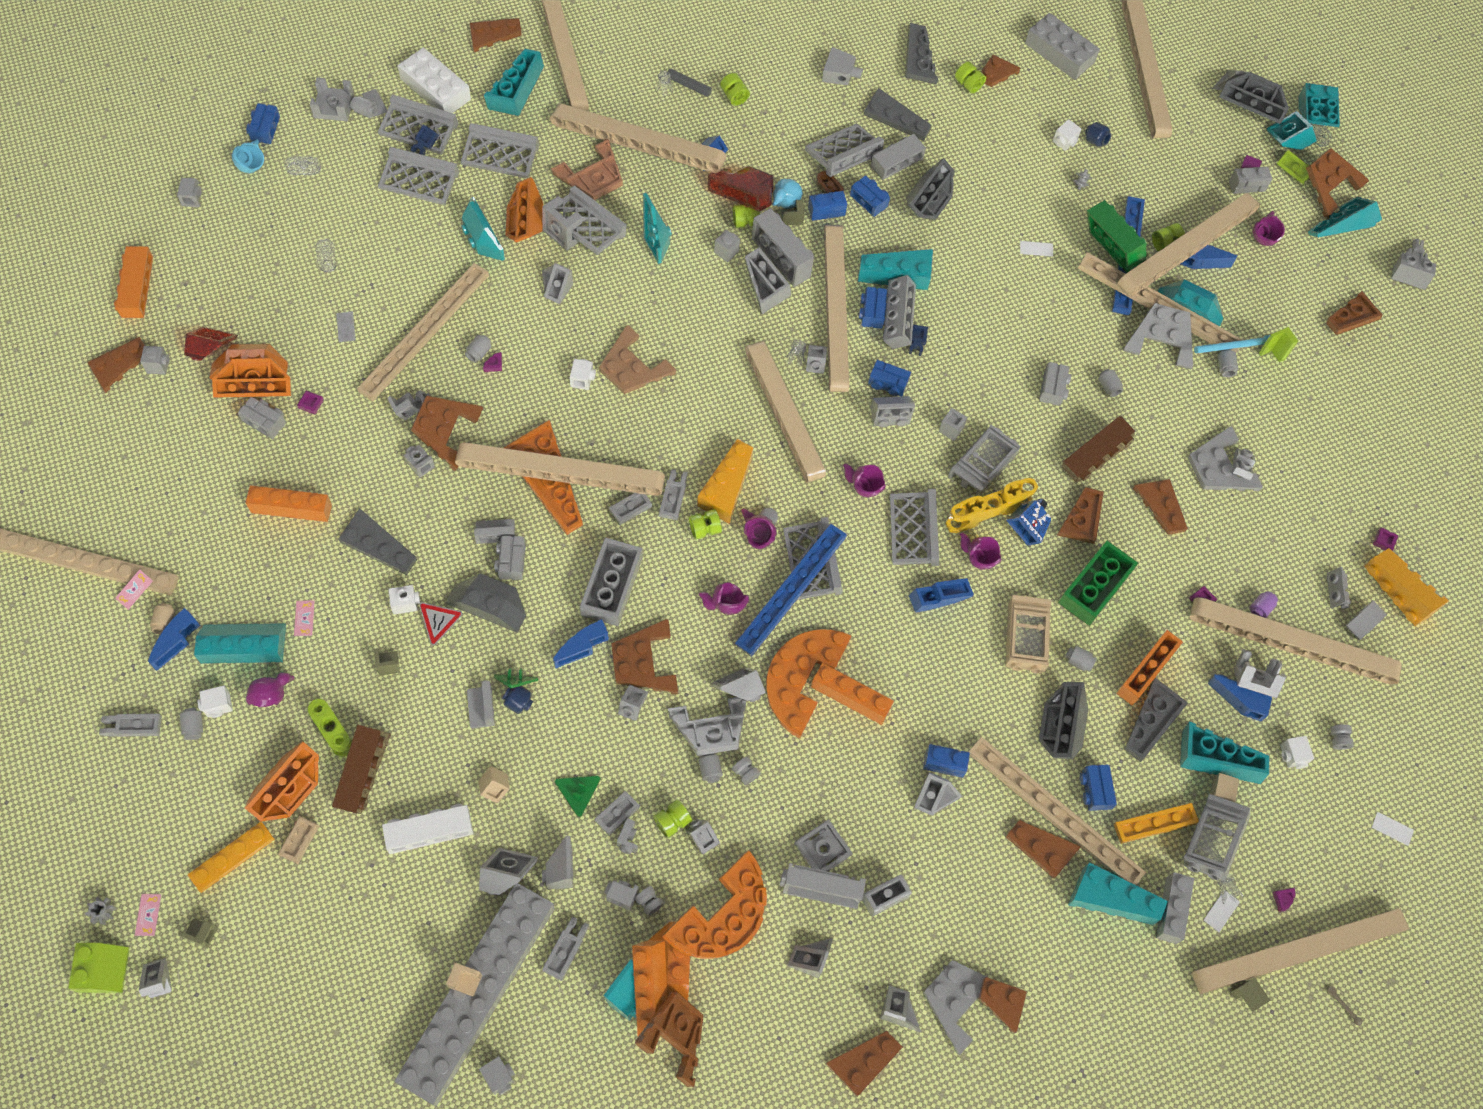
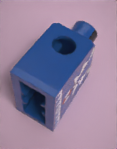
(1030, 521)

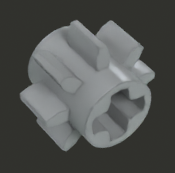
(95, 908)

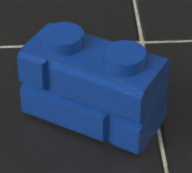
(263, 123)
(870, 196)
(827, 205)
(874, 307)
(889, 378)
(946, 760)
(1098, 787)

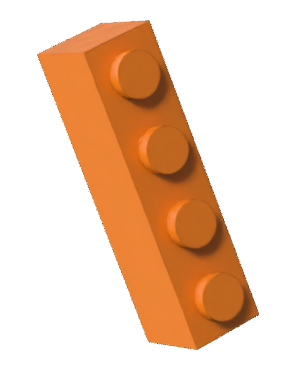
(134, 282)
(289, 503)
(1149, 667)
(852, 693)
(649, 980)

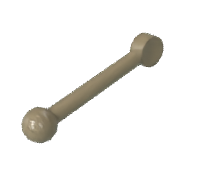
(1332, 992)

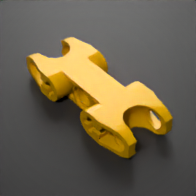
(977, 508)

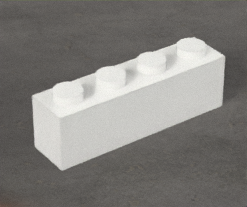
(427, 829)

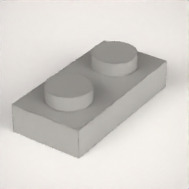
(630, 507)
(617, 813)

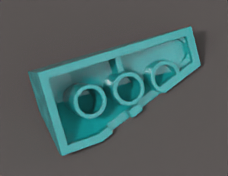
(1353, 215)
(655, 231)

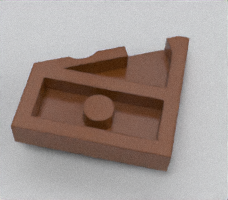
(998, 70)
(1004, 1001)

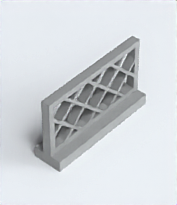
(421, 111)
(506, 138)
(850, 156)
(426, 164)
(595, 213)
(931, 528)
(831, 565)

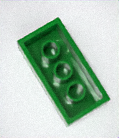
(1116, 236)
(1098, 583)

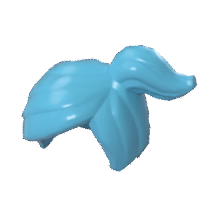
(248, 157)
(787, 193)

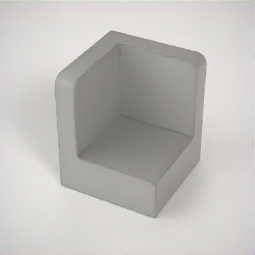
(404, 406)
(953, 424)

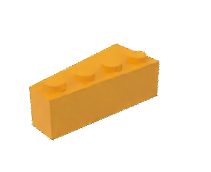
(727, 481)
(1405, 587)

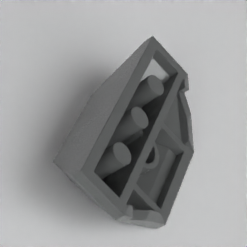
(1257, 95)
(932, 191)
(489, 600)
(1064, 721)

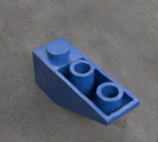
(1209, 258)
(1245, 701)

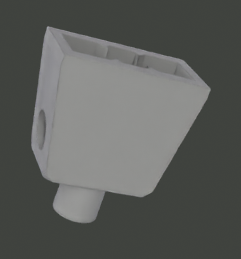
(840, 68)

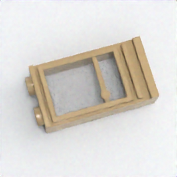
(1028, 634)

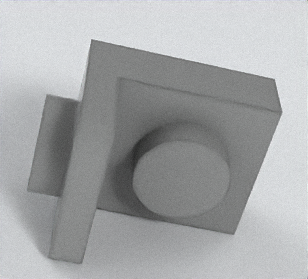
(816, 359)
(632, 702)
(627, 833)
(702, 835)

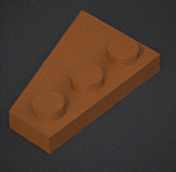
(489, 32)
(115, 363)
(1164, 504)
(1084, 518)
(1042, 847)

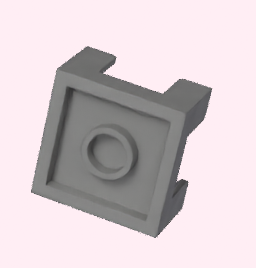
(332, 102)
(558, 226)
(1257, 680)

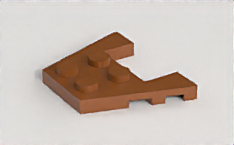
(1329, 172)
(436, 422)
(635, 663)
(681, 1027)

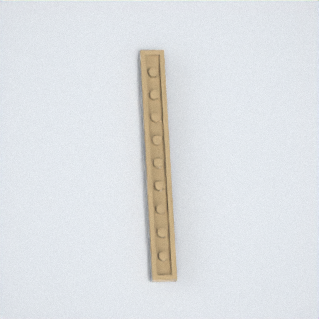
(1148, 297)
(422, 332)
(84, 561)
(1056, 812)

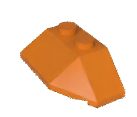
(524, 211)
(247, 351)
(251, 379)
(285, 785)
(676, 965)

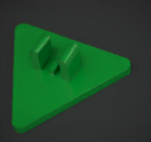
(515, 681)
(578, 791)

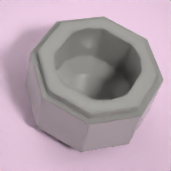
(770, 513)

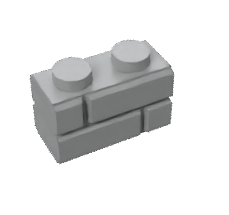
(1250, 180)
(1054, 384)
(262, 417)
(511, 557)
(886, 895)

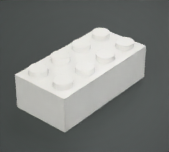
(434, 81)

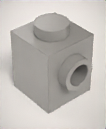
(727, 245)
(155, 360)
(498, 1076)

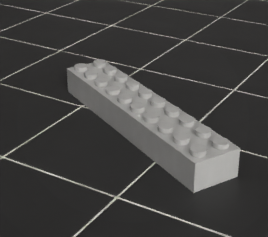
(463, 1016)

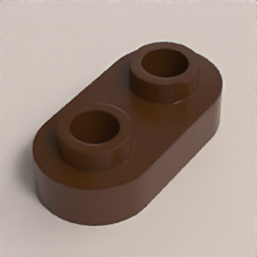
(832, 183)

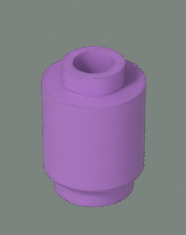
(1264, 604)

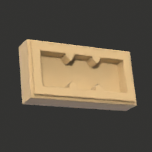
(298, 840)

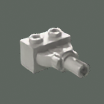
(1413, 267)

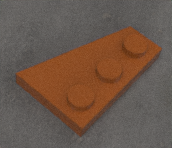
(1354, 315)
(864, 1062)

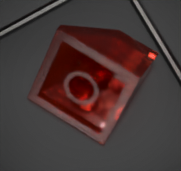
(205, 342)

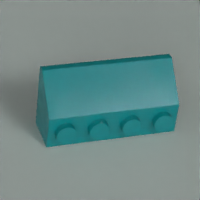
(240, 643)

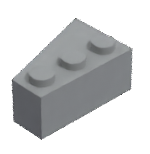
(766, 280)

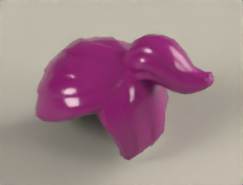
(1268, 230)
(867, 479)
(759, 530)
(983, 551)
(726, 598)
(268, 690)

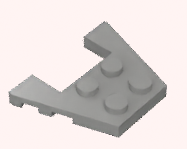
(1165, 326)
(1215, 468)
(712, 733)
(951, 997)

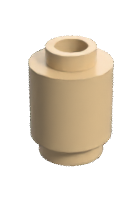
(161, 617)

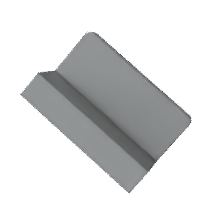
(492, 530)
(481, 706)

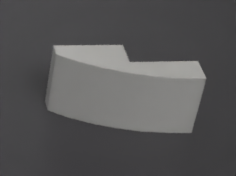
(1243, 463)
(1365, 620)

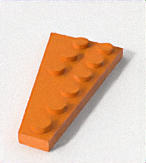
(554, 495)

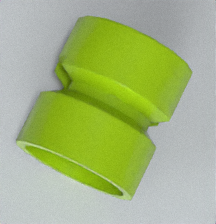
(970, 77)
(734, 89)
(743, 215)
(1165, 236)
(698, 525)
(672, 818)

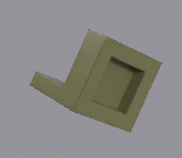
(794, 216)
(386, 662)
(199, 933)
(1252, 994)

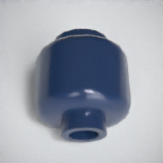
(1098, 134)
(517, 699)

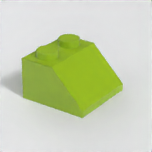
(98, 968)

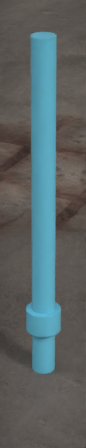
(1231, 345)

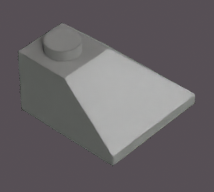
(742, 684)
(560, 867)
(504, 870)

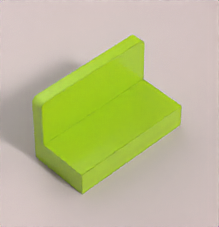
(1294, 166)
(1280, 343)

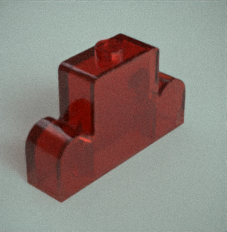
(747, 187)

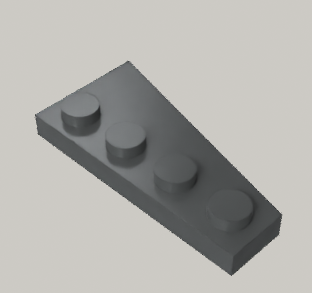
(919, 56)
(894, 114)
(375, 542)
(1155, 717)

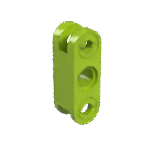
(323, 717)

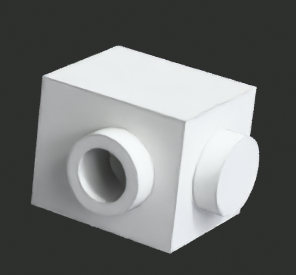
(1067, 135)
(582, 374)
(403, 599)
(215, 701)
(1297, 752)

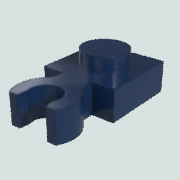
(426, 138)
(919, 338)

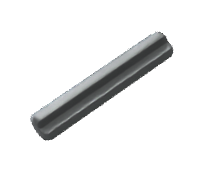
(690, 83)

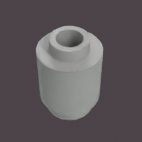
(364, 106)
(478, 348)
(1227, 363)
(1110, 382)
(1080, 658)
(191, 724)
(710, 767)

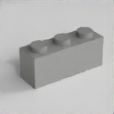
(898, 156)
(1174, 920)

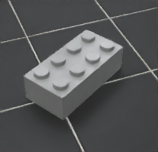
(1062, 46)
(782, 247)
(611, 581)

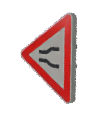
(438, 620)

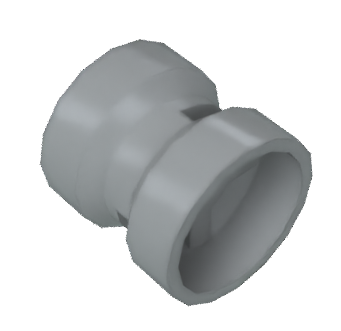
(1342, 737)
(746, 770)
(649, 901)

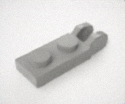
(673, 496)
(132, 725)
(565, 950)

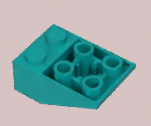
(1319, 104)

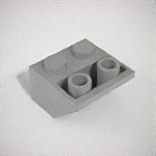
(892, 411)

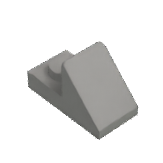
(155, 979)

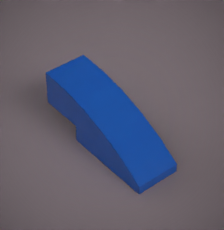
(940, 594)
(172, 639)
(581, 644)

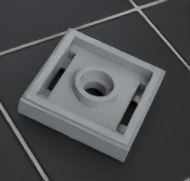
(828, 837)

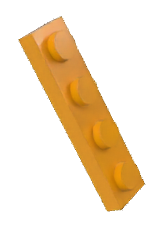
(1156, 823)
(230, 857)

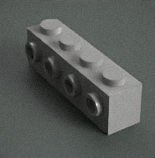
(899, 312)

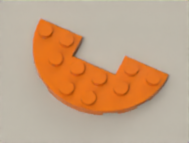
(791, 671)
(732, 924)

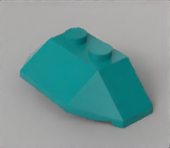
(480, 232)
(1195, 299)

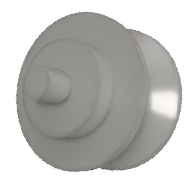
(1082, 179)

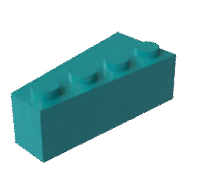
(516, 84)
(887, 266)
(1215, 755)
(1115, 896)

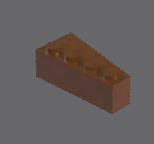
(1099, 449)
(360, 769)

